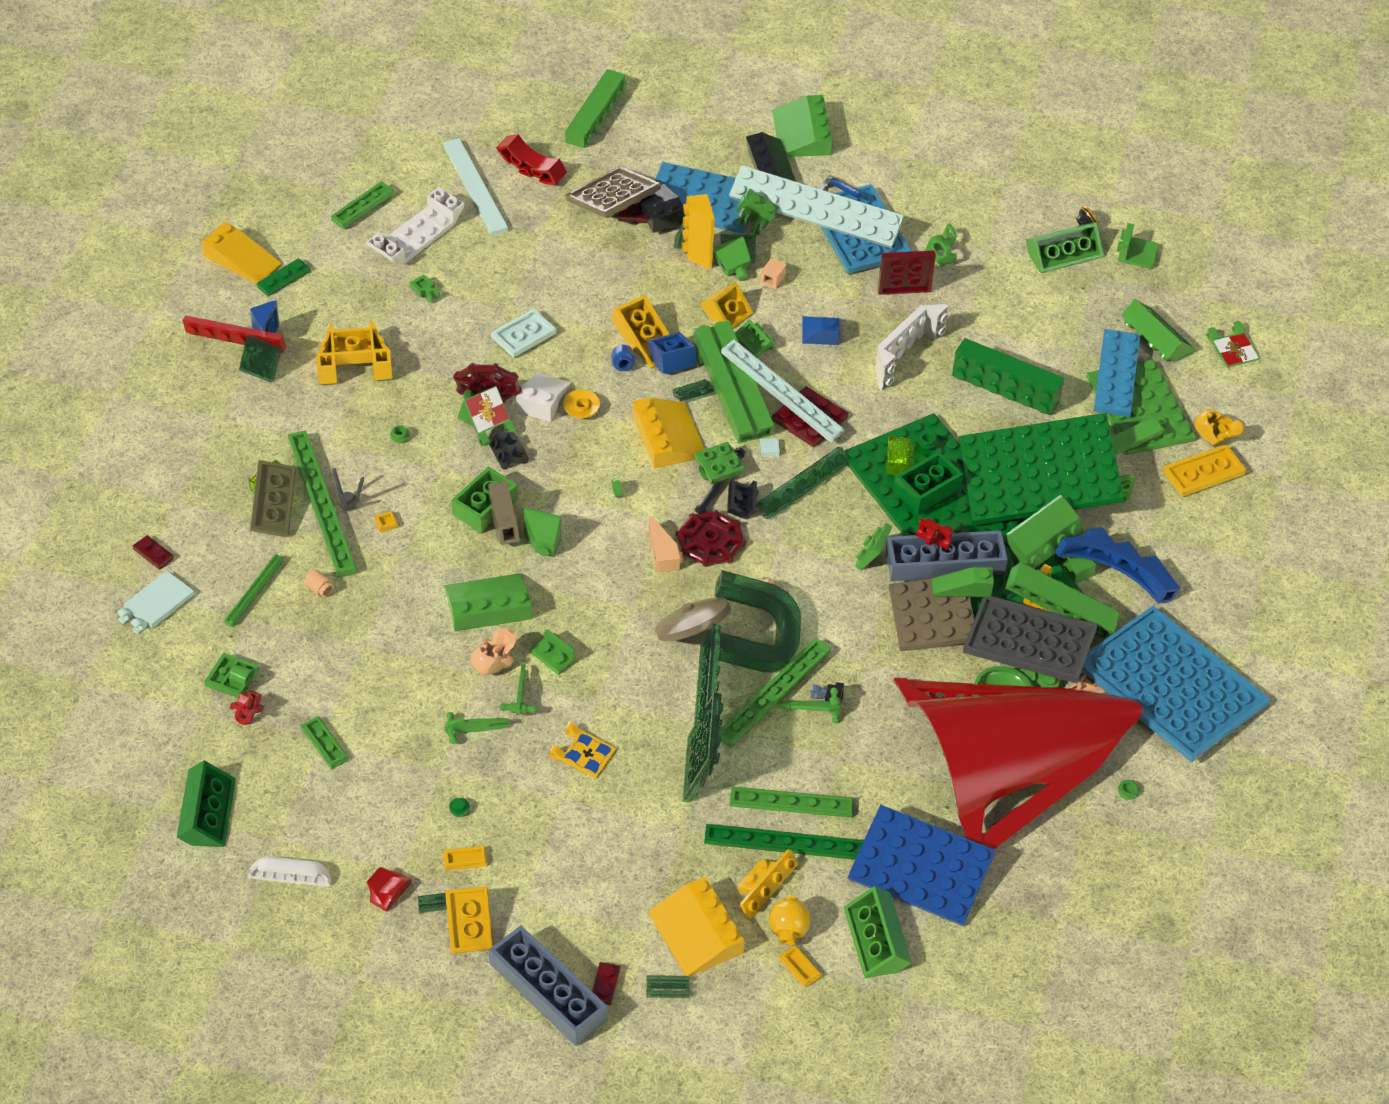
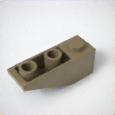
(503, 513)

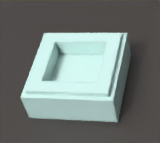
(769, 447)

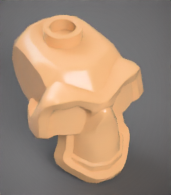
(494, 654)

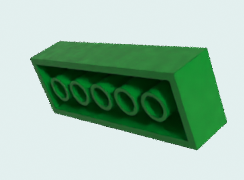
(1007, 376)

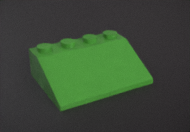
(803, 127)
(488, 602)

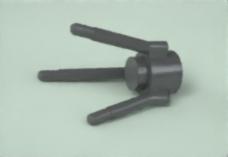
(347, 499)

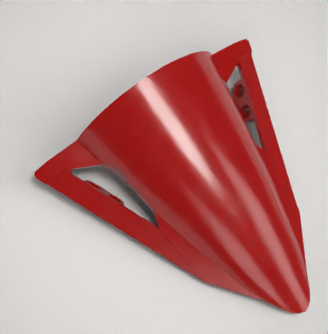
(1017, 741)

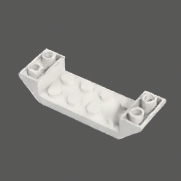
(421, 229)
(924, 320)

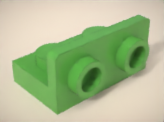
(754, 339)
(554, 652)

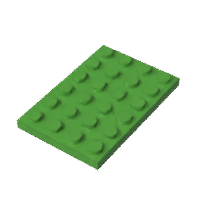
(1151, 399)

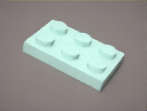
(523, 333)

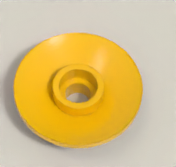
(581, 403)

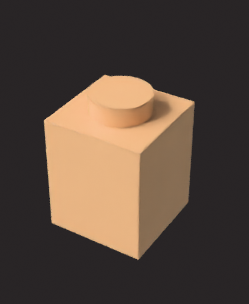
(773, 273)

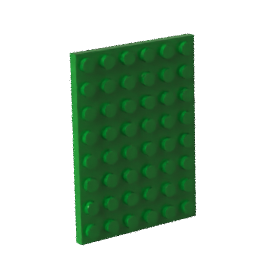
(1028, 466)

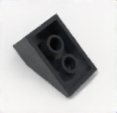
(662, 209)

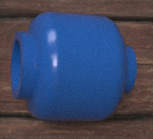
(623, 357)

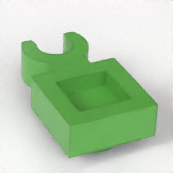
(426, 287)

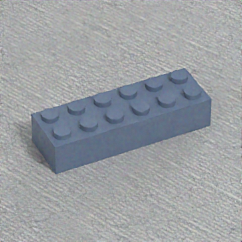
(914, 560)
(548, 985)

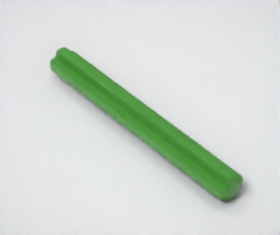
(254, 589)

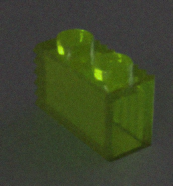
(899, 455)

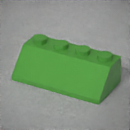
(1065, 247)
(1157, 332)
(1041, 533)
(877, 933)

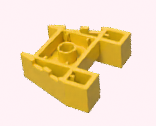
(353, 347)

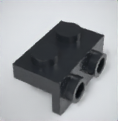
(508, 449)
(742, 499)

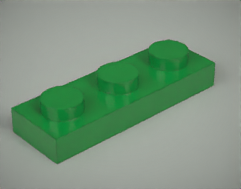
(283, 277)

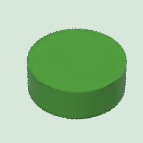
(617, 488)
(1128, 789)

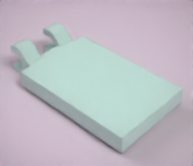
(155, 602)

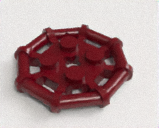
(485, 377)
(710, 546)

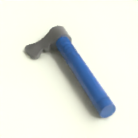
(832, 181)

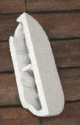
(290, 871)

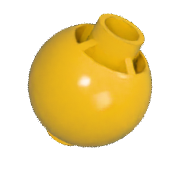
(789, 920)

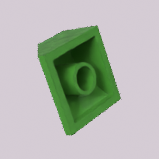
(542, 531)

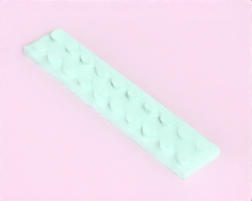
(821, 207)

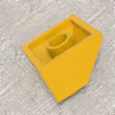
(727, 305)

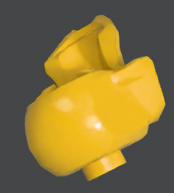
(1217, 428)

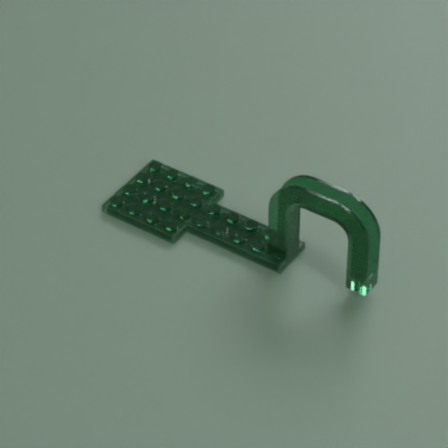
(718, 646)

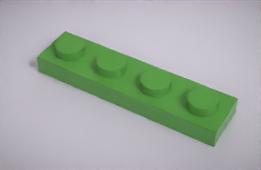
(362, 205)

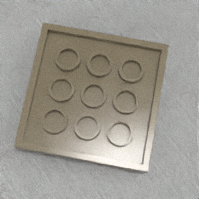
(613, 192)
(927, 619)

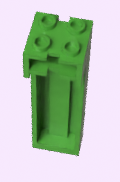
(734, 388)

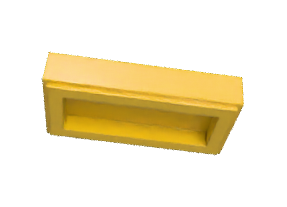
(464, 858)
(800, 966)

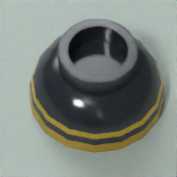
(1086, 216)

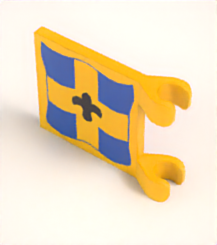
(585, 752)

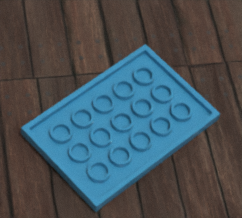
(692, 182)
(857, 253)

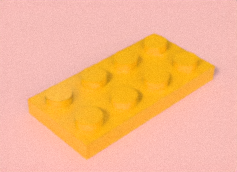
(1204, 470)

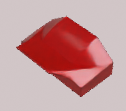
(387, 887)

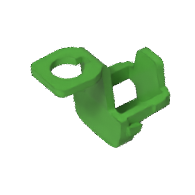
(943, 242)

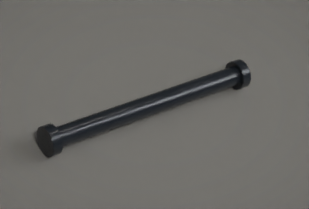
(715, 488)

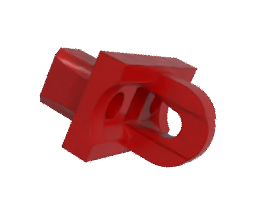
(928, 529)
(247, 705)

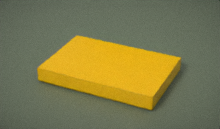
(469, 919)

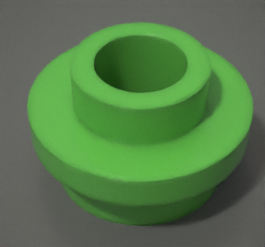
(399, 433)

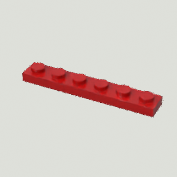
(228, 332)

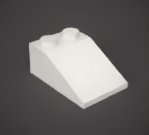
(541, 396)

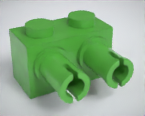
(757, 209)

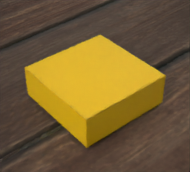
(386, 521)

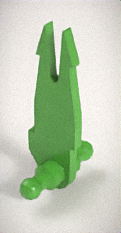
(833, 705)
(519, 707)
(472, 725)

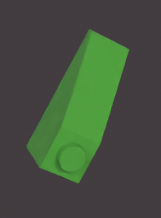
(965, 583)

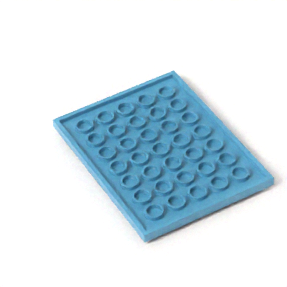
(1180, 683)

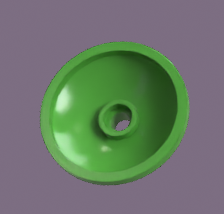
(1002, 676)

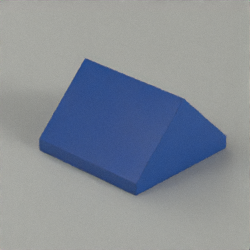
(265, 317)

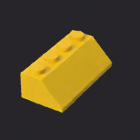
(698, 230)

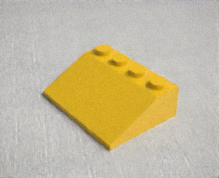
(666, 431)
(697, 928)

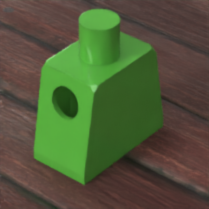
(733, 257)

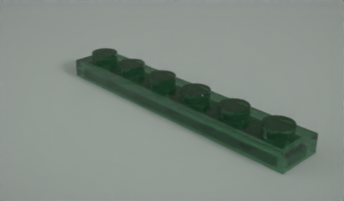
(802, 483)

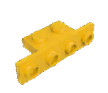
(764, 881)

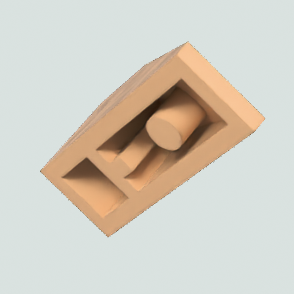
(664, 548)

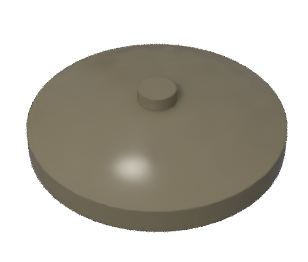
(692, 619)

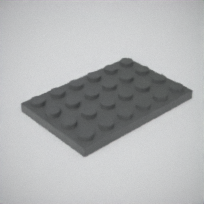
(1030, 638)

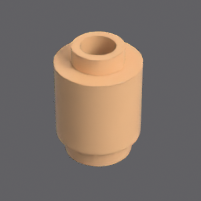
(319, 583)

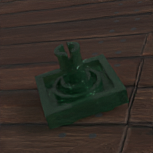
(260, 358)

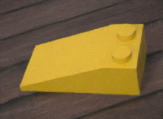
(239, 253)
(637, 324)

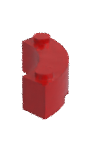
(530, 162)

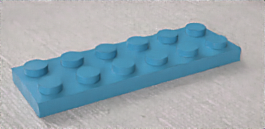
(1116, 373)

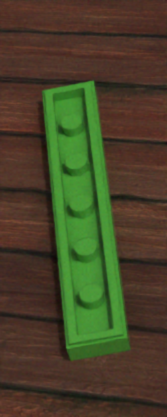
(791, 802)

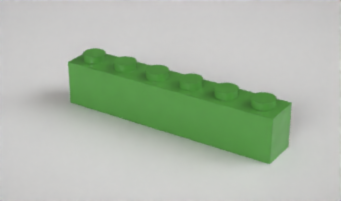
(595, 108)
(1061, 598)

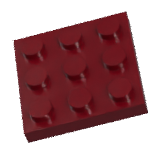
(906, 272)
(794, 424)

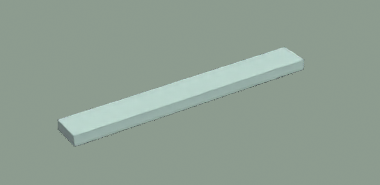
(475, 187)
(782, 391)

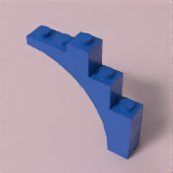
(1122, 556)

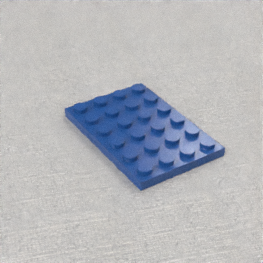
(922, 864)

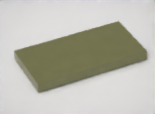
(273, 498)

